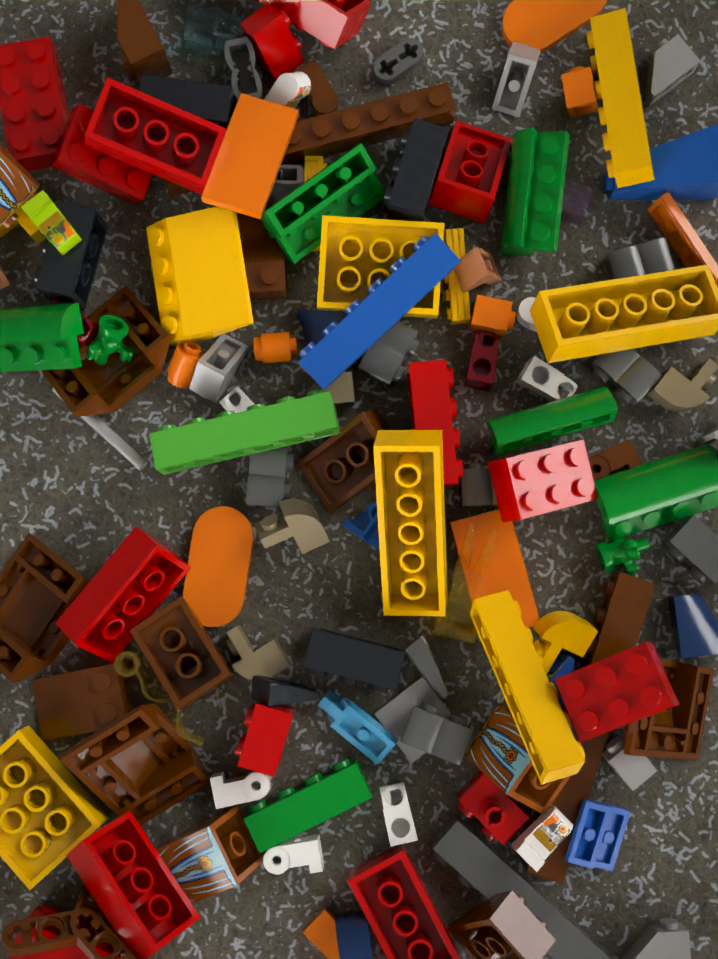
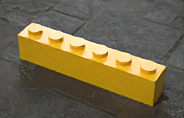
(621, 99)
(526, 687)

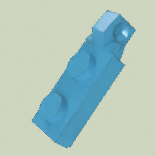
(358, 726)

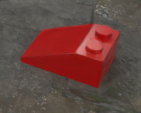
(470, 172)

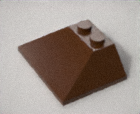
(107, 387)
(33, 596)
(678, 729)
(138, 764)

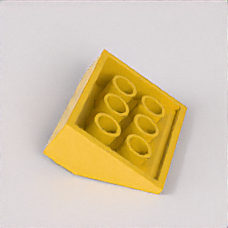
(363, 250)
(199, 275)
(40, 808)

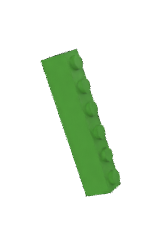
(244, 432)

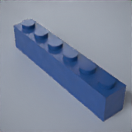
(379, 311)

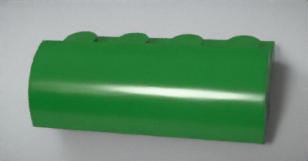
(340, 189)
(534, 192)
(40, 337)
(551, 420)
(658, 492)

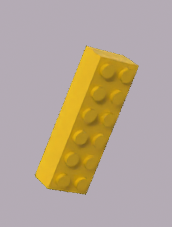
(626, 313)
(411, 521)

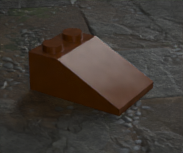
(139, 43)
(263, 260)
(345, 461)
(182, 654)
(80, 701)
(502, 930)

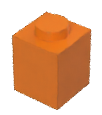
(580, 91)
(492, 315)

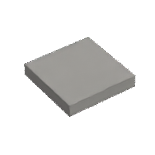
(397, 710)

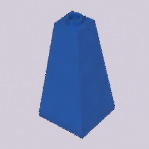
(681, 166)

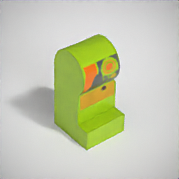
(51, 222)

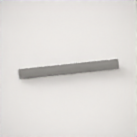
(114, 439)

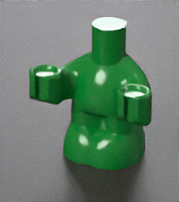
(109, 340)
(619, 552)

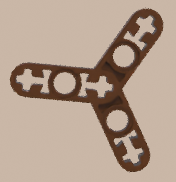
(69, 936)

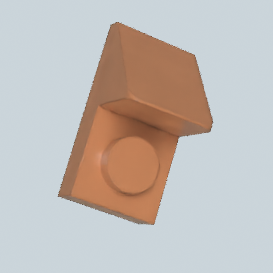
(476, 269)

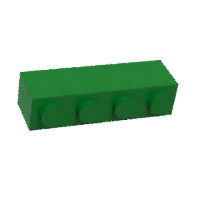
(307, 805)

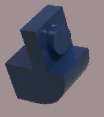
(353, 936)

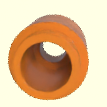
(275, 347)
(183, 364)

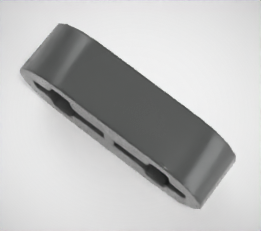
(393, 57)

